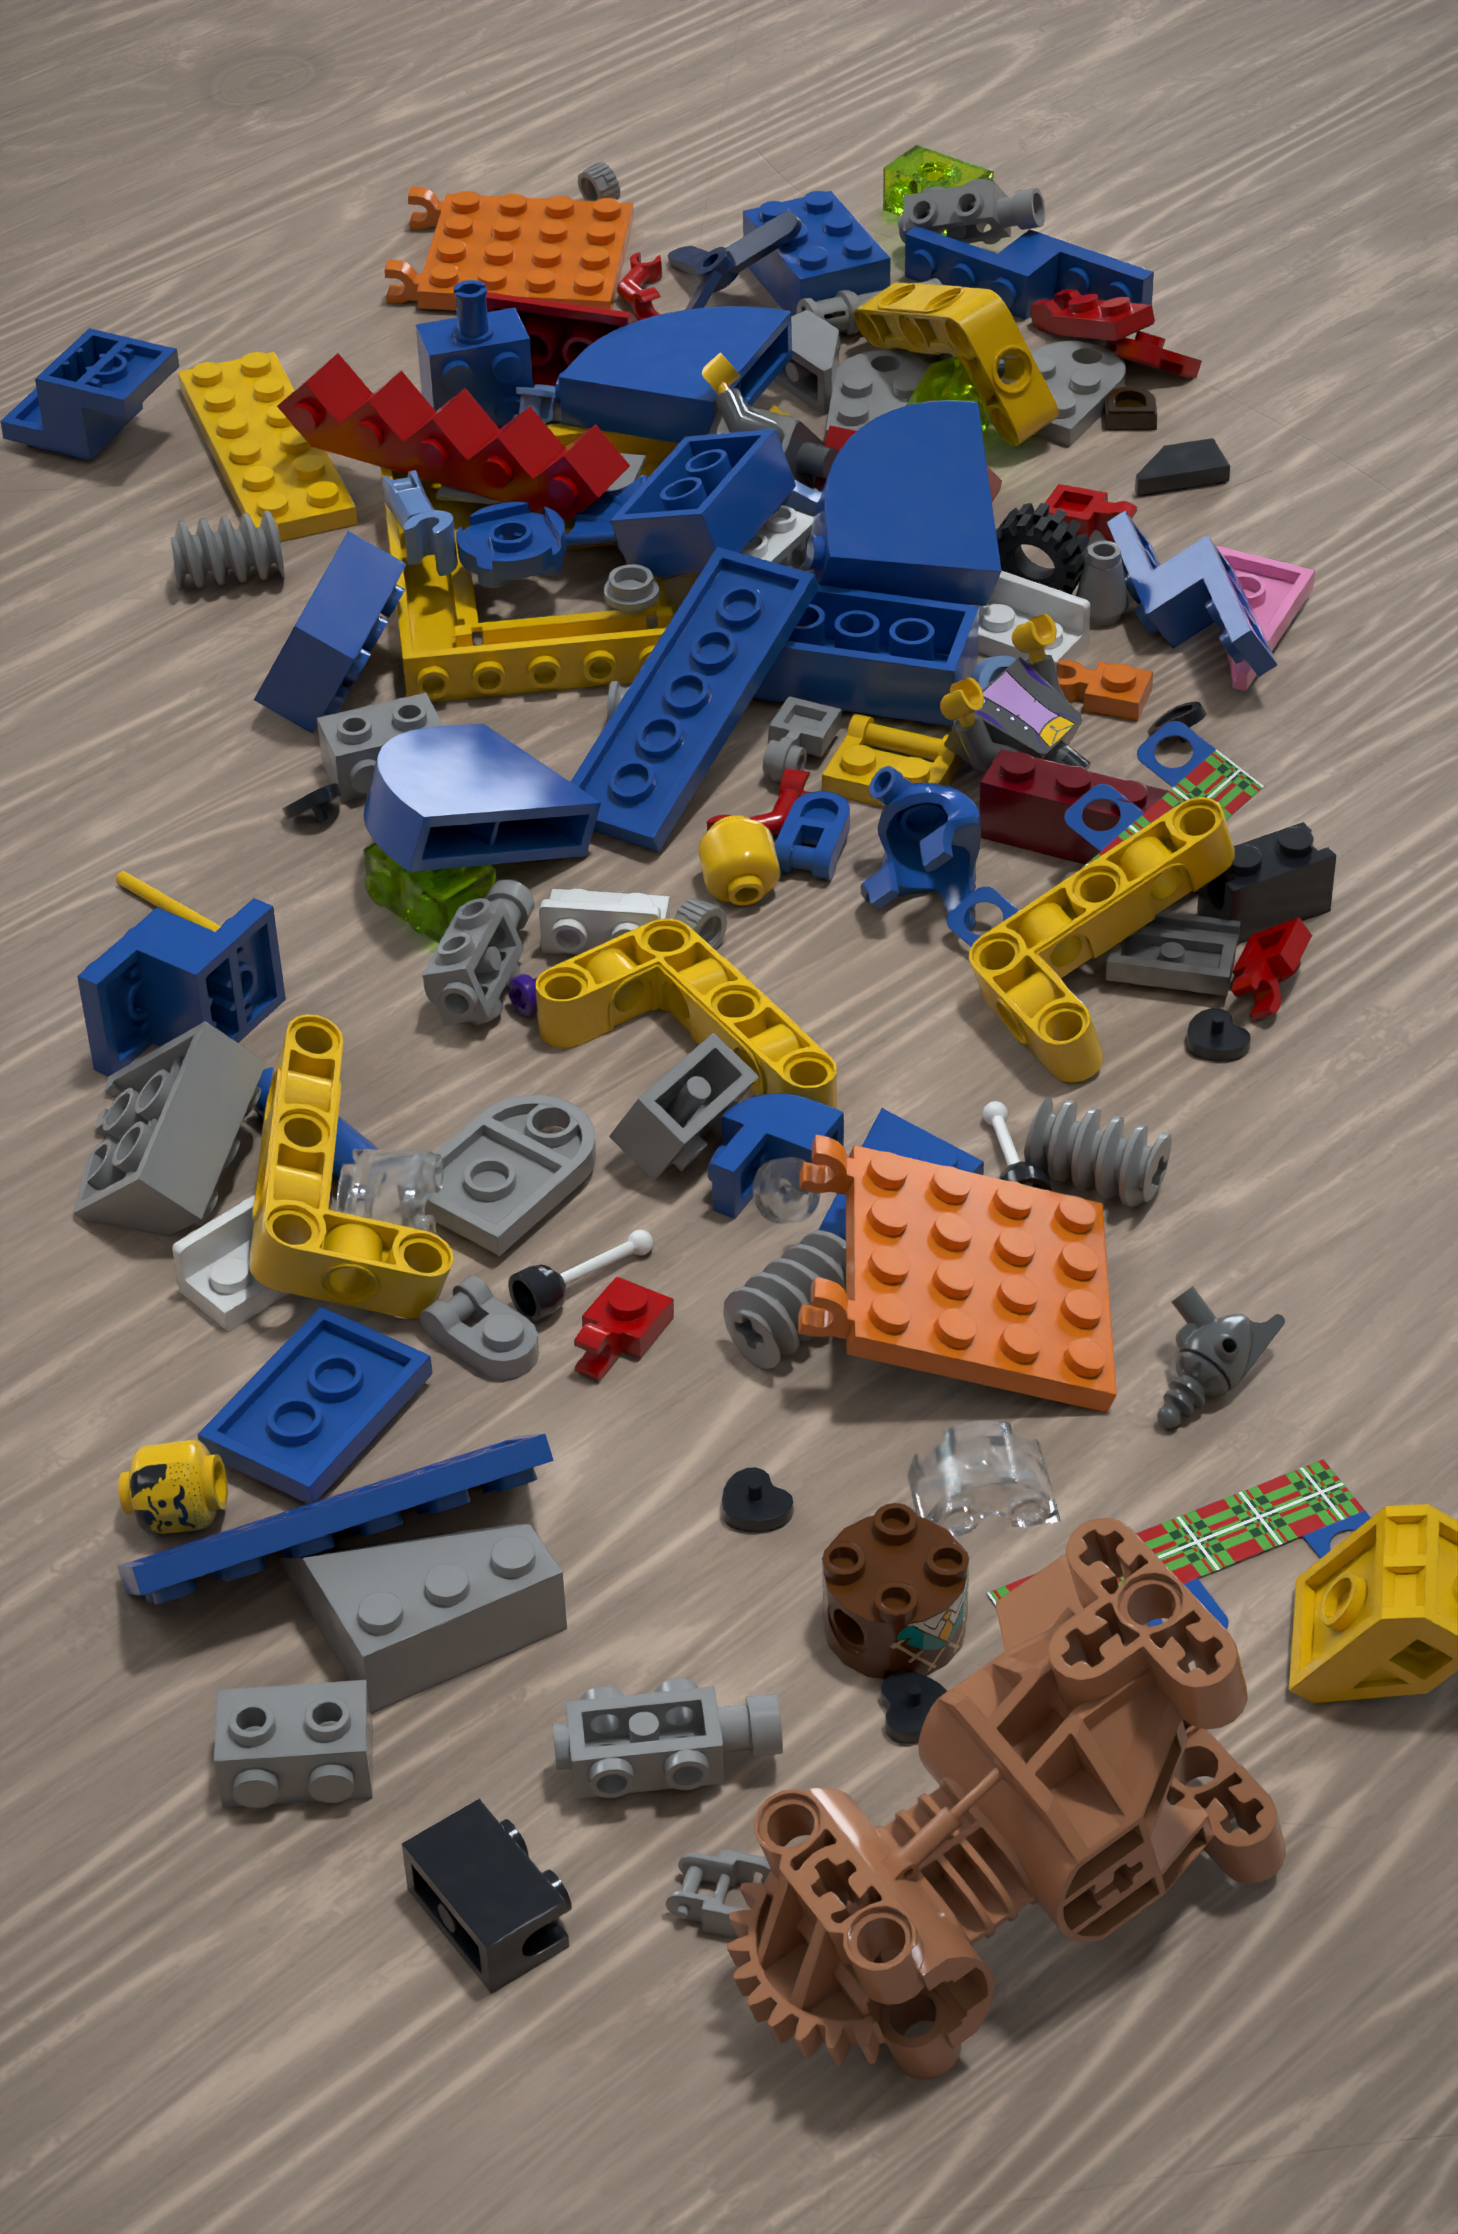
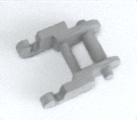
(726, 1872)

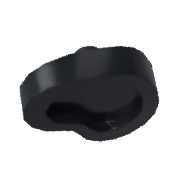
(1187, 713)
(313, 801)
(1216, 1037)
(754, 1503)
(908, 1702)

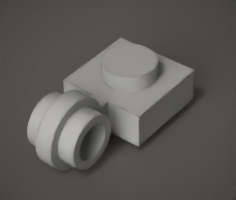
(799, 731)

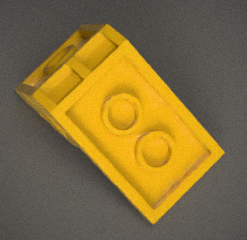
(1372, 1602)

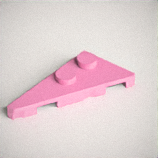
(1275, 595)

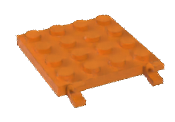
(516, 248)
(966, 1276)

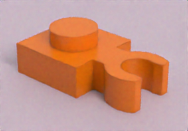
(1108, 690)

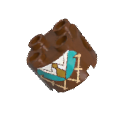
(895, 1593)

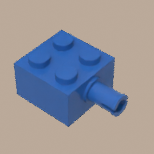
(475, 352)

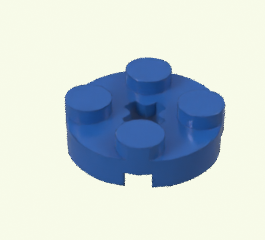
(511, 543)

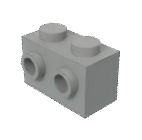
(356, 736)
(682, 1107)
(294, 1744)

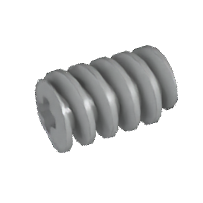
(226, 550)
(1097, 1155)
(766, 1309)

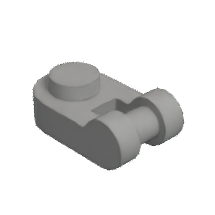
(497, 1346)

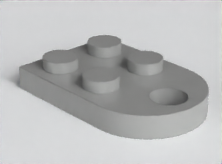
(1079, 380)
(872, 386)
(508, 1173)

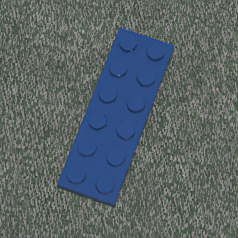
(691, 694)
(310, 1527)

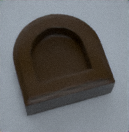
(1130, 409)

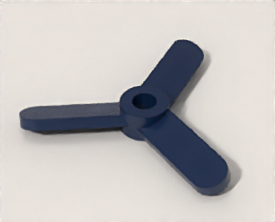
(723, 265)

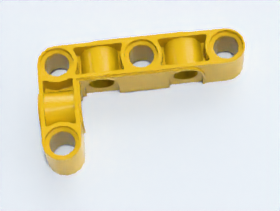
(976, 330)
(1084, 917)
(683, 975)
(295, 1236)

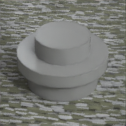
(631, 589)

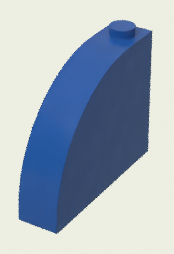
(650, 372)
(910, 508)
(472, 801)

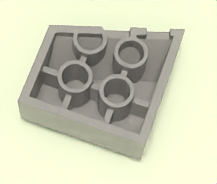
(169, 1133)
(431, 1604)

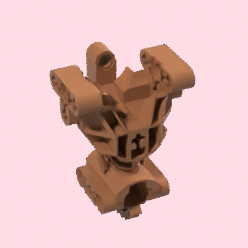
(1046, 1796)

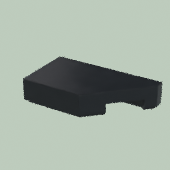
(1183, 467)

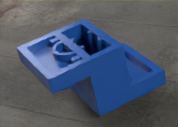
(89, 393)
(175, 977)

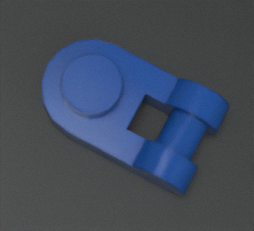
(816, 820)

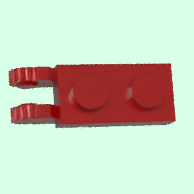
(1090, 318)

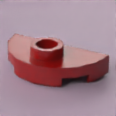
(1149, 351)

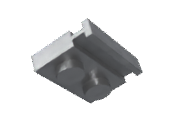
(1178, 954)

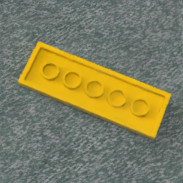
(261, 451)

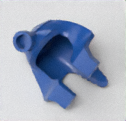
(927, 840)

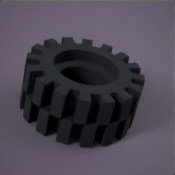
(1051, 536)

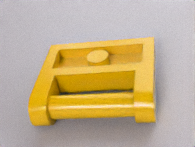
(857, 763)

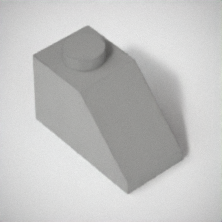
(813, 361)

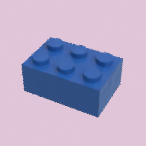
(825, 256)
(704, 498)
(333, 634)

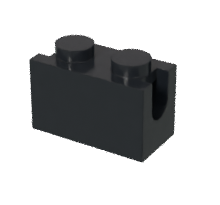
(1272, 882)
(487, 1894)

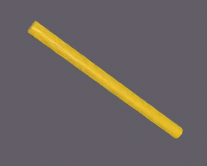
(162, 901)

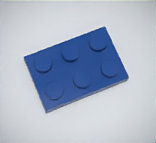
(316, 1405)

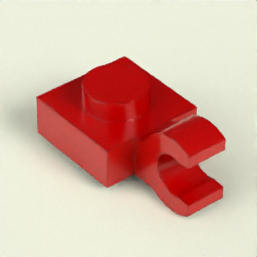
(1088, 508)
(1269, 960)
(620, 1320)

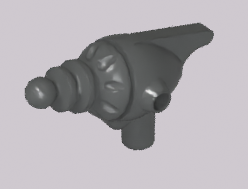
(1211, 1355)

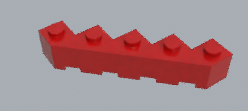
(454, 444)

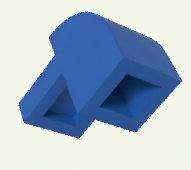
(763, 1131)

